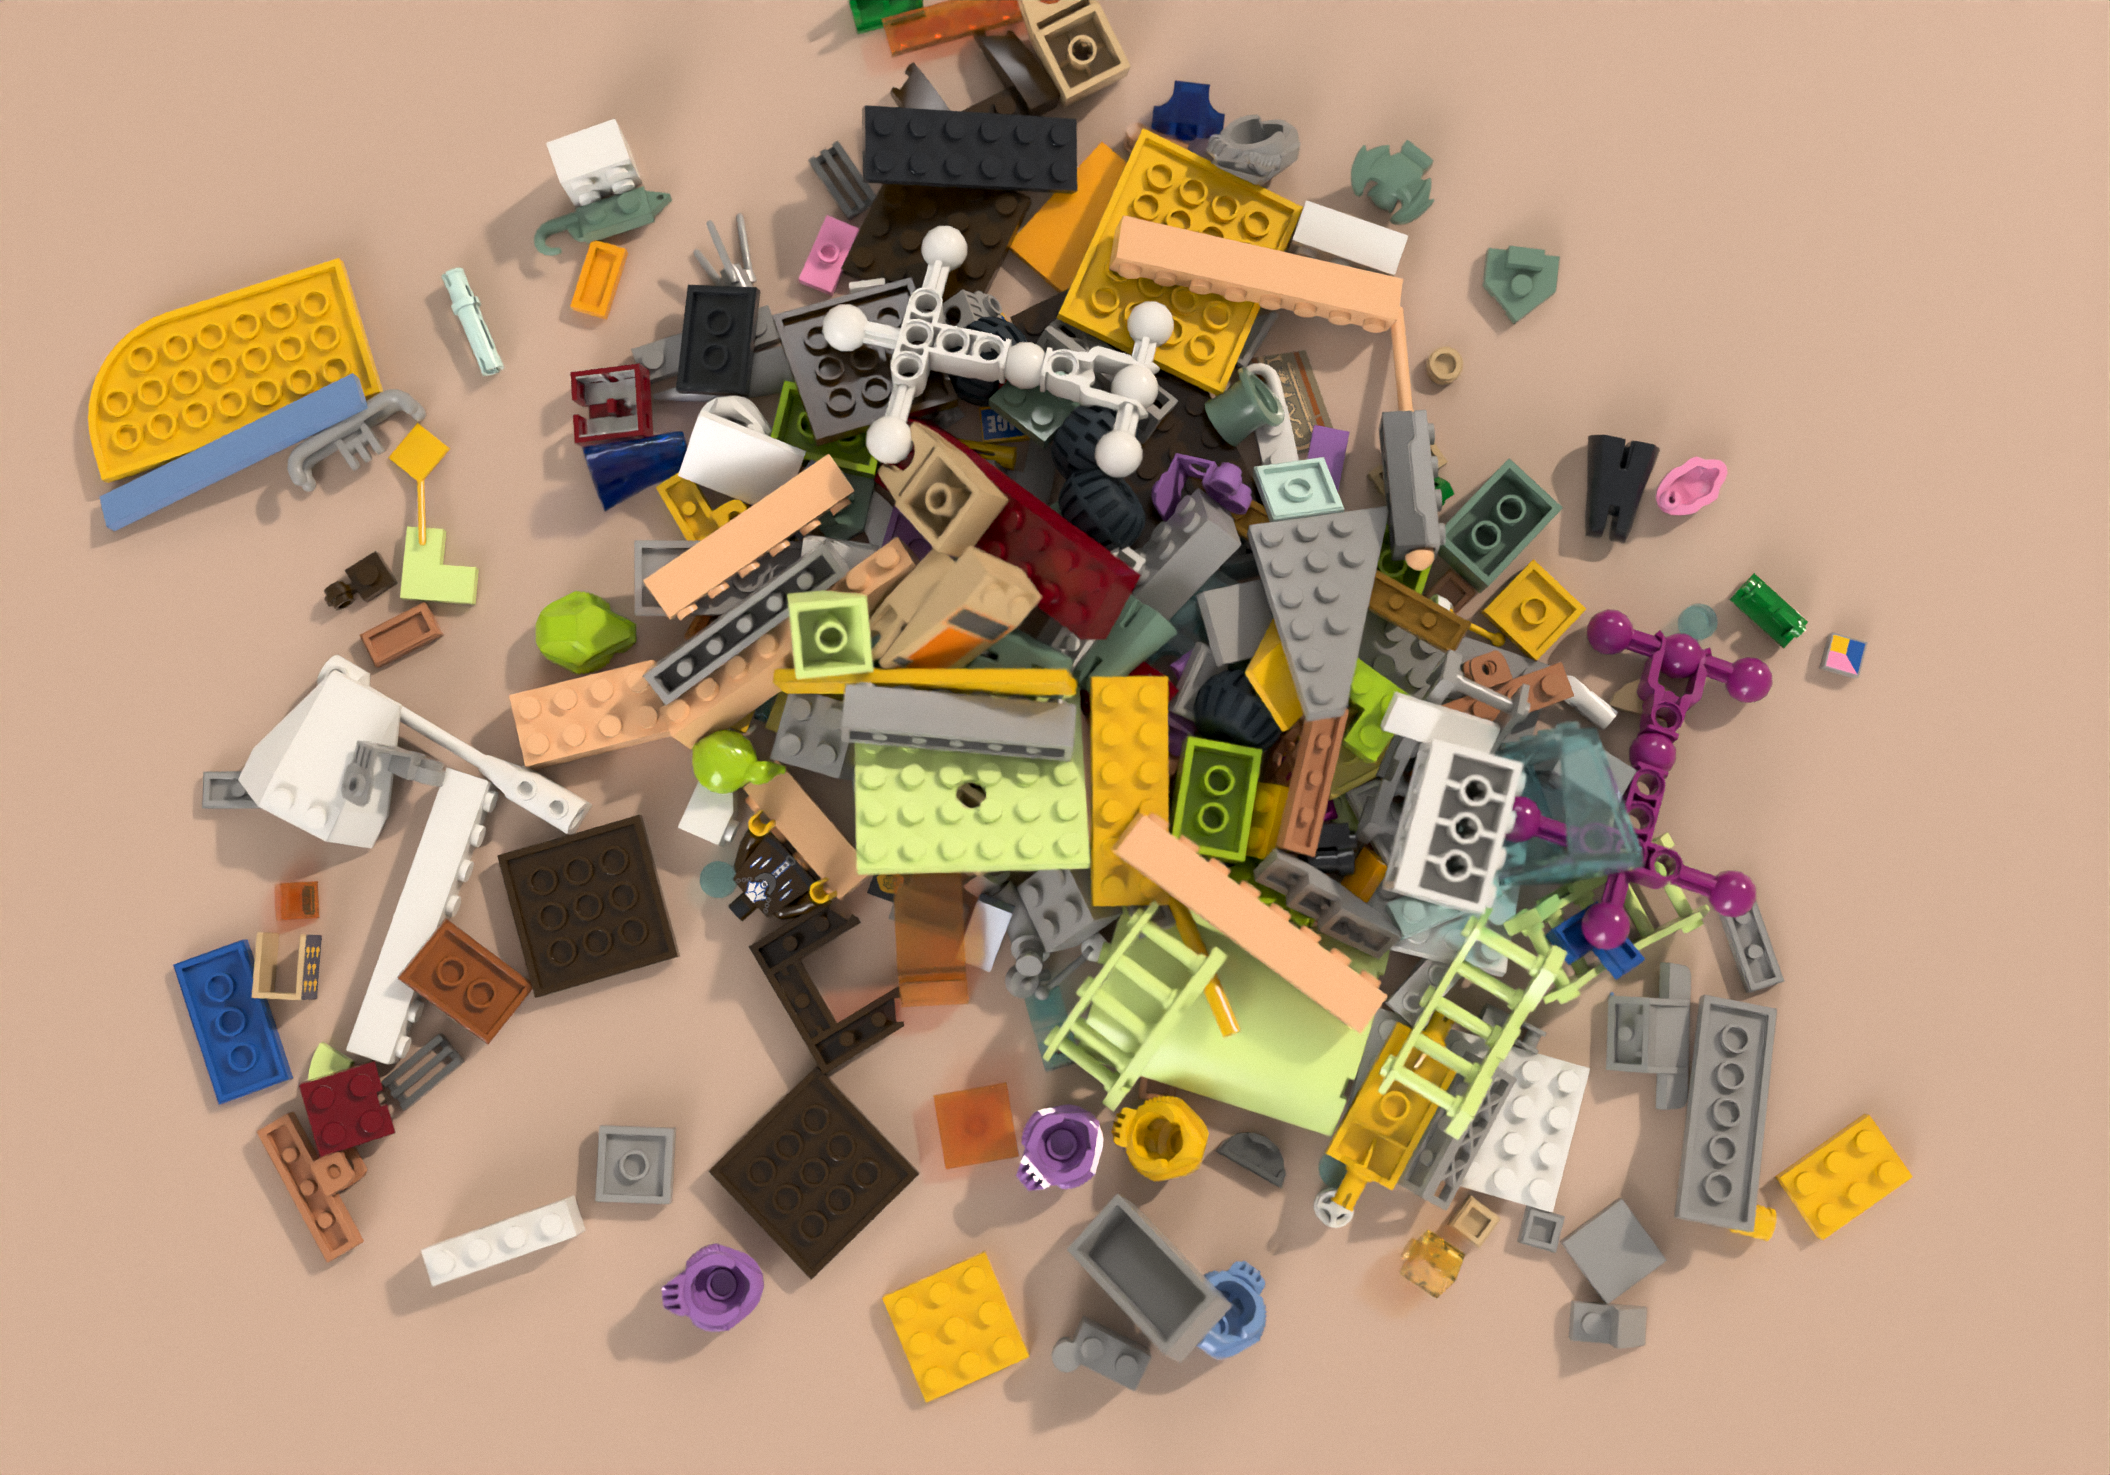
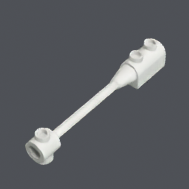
(517, 782)

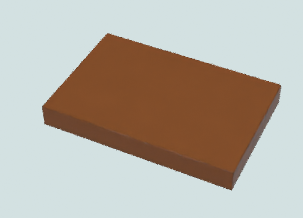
(466, 981)

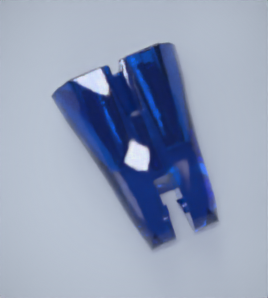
(633, 465)

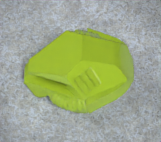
(582, 632)

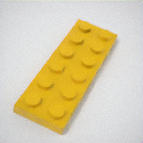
(1126, 780)

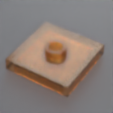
(976, 1125)

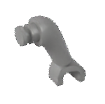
(1024, 938)

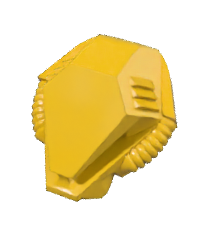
(1161, 1138)

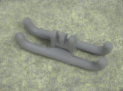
(350, 436)

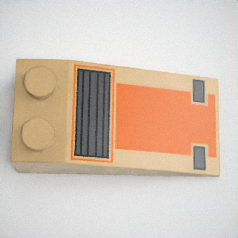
(964, 614)

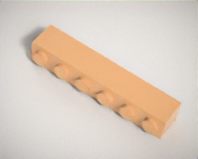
(749, 537)

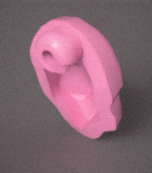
(1690, 486)

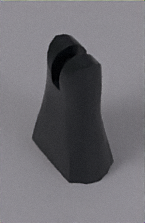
(1616, 483)

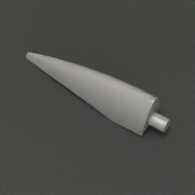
(767, 378)

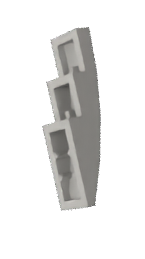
(1331, 904)

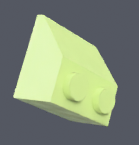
(829, 633)

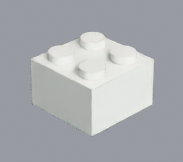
(594, 163)

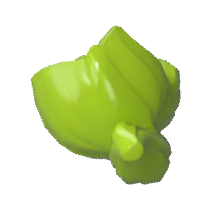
(729, 761)

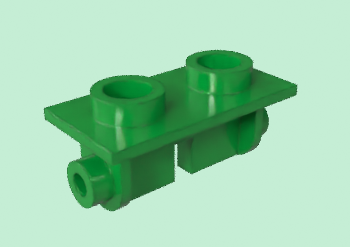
(1769, 611)

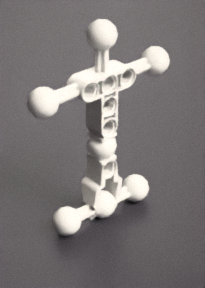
(1022, 364)

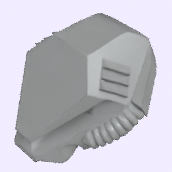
(1255, 148)

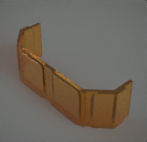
(930, 939)

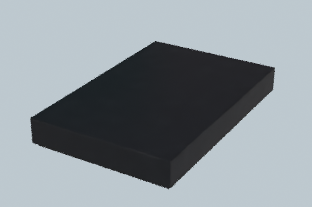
(718, 340)

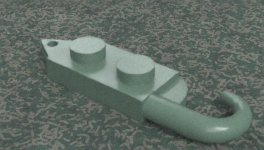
(604, 218)

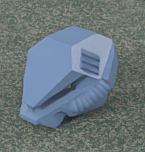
(1245, 1319)

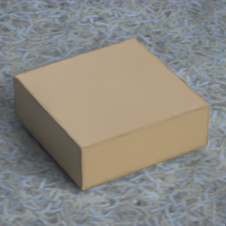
(1474, 1221)

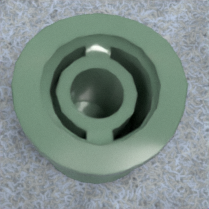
(1244, 408)

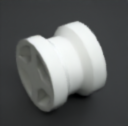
(1339, 1215)

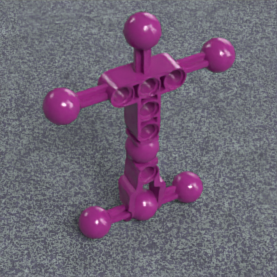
(1653, 757)

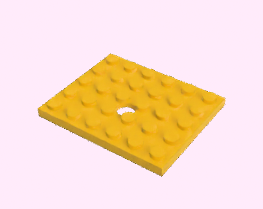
(1188, 193)

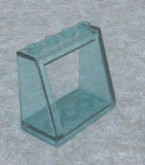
(1595, 816)

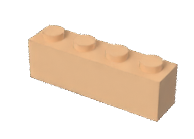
(809, 831)

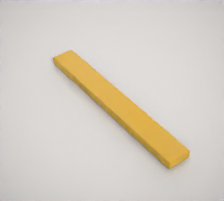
(956, 680)

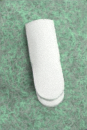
(1590, 704)

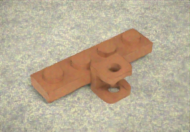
(1546, 685)
(316, 1183)

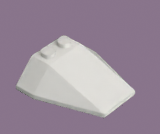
(304, 760)

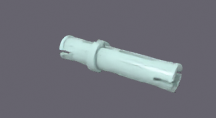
(475, 328)

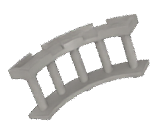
(1443, 679)

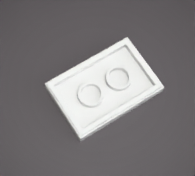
(738, 459)

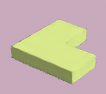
(426, 576)

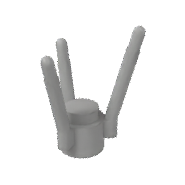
(731, 274)

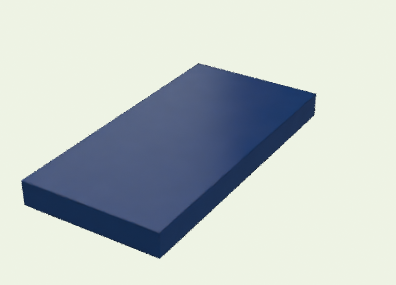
(230, 1025)

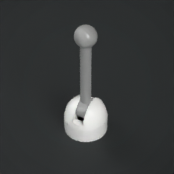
(1090, 951)

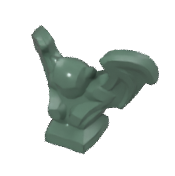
(1397, 178)

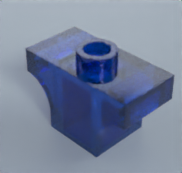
(1188, 113)

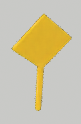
(418, 457)

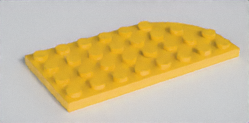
(225, 366)

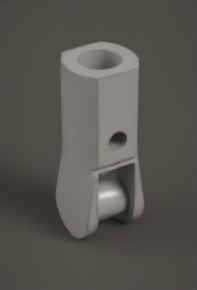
(1496, 1016)

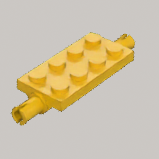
(1385, 1129)

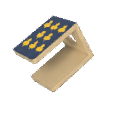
(266, 967)

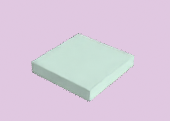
(1297, 489)

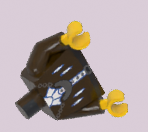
(773, 877)

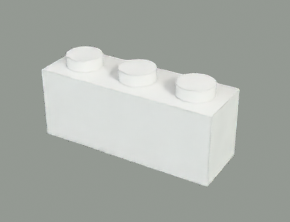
(1347, 240)

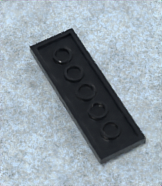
(969, 150)

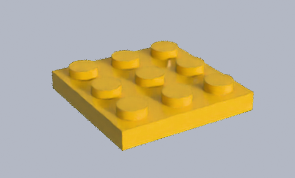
(955, 1326)

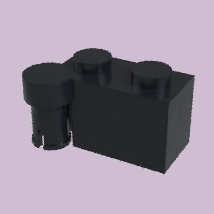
(1334, 850)

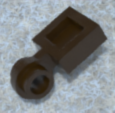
(368, 578)

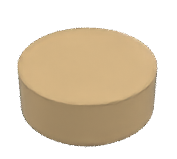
(1444, 365)

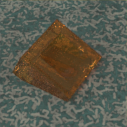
(296, 901)

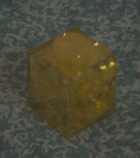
(1431, 1263)

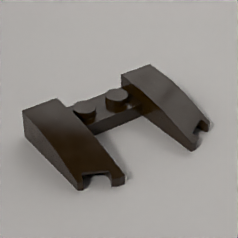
(1025, 81)
(780, 960)

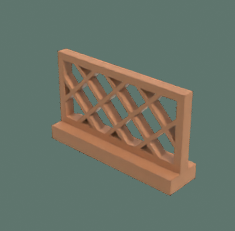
(1312, 772)

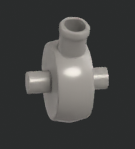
(1022, 985)

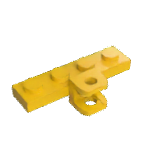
(693, 510)

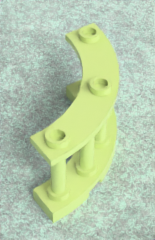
(1550, 910)
(1150, 1035)
(1497, 1038)

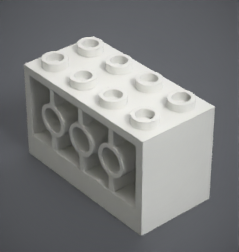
(1428, 822)

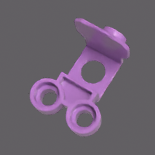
(1220, 483)

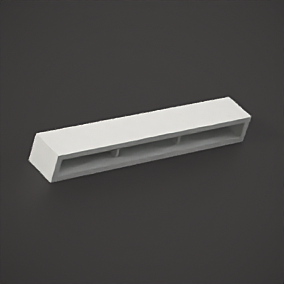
(426, 900)

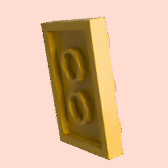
(1843, 1176)

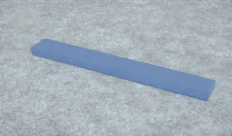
(233, 452)

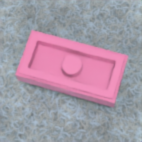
(827, 255)

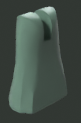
(1132, 640)
(1022, 652)

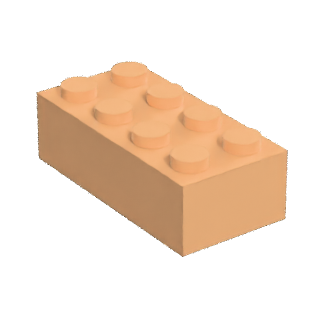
(588, 716)

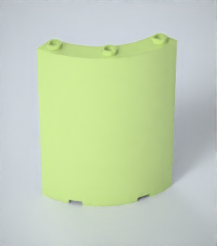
(1283, 1062)

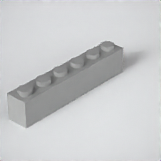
(744, 622)
(958, 722)

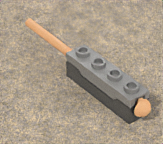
(1409, 469)

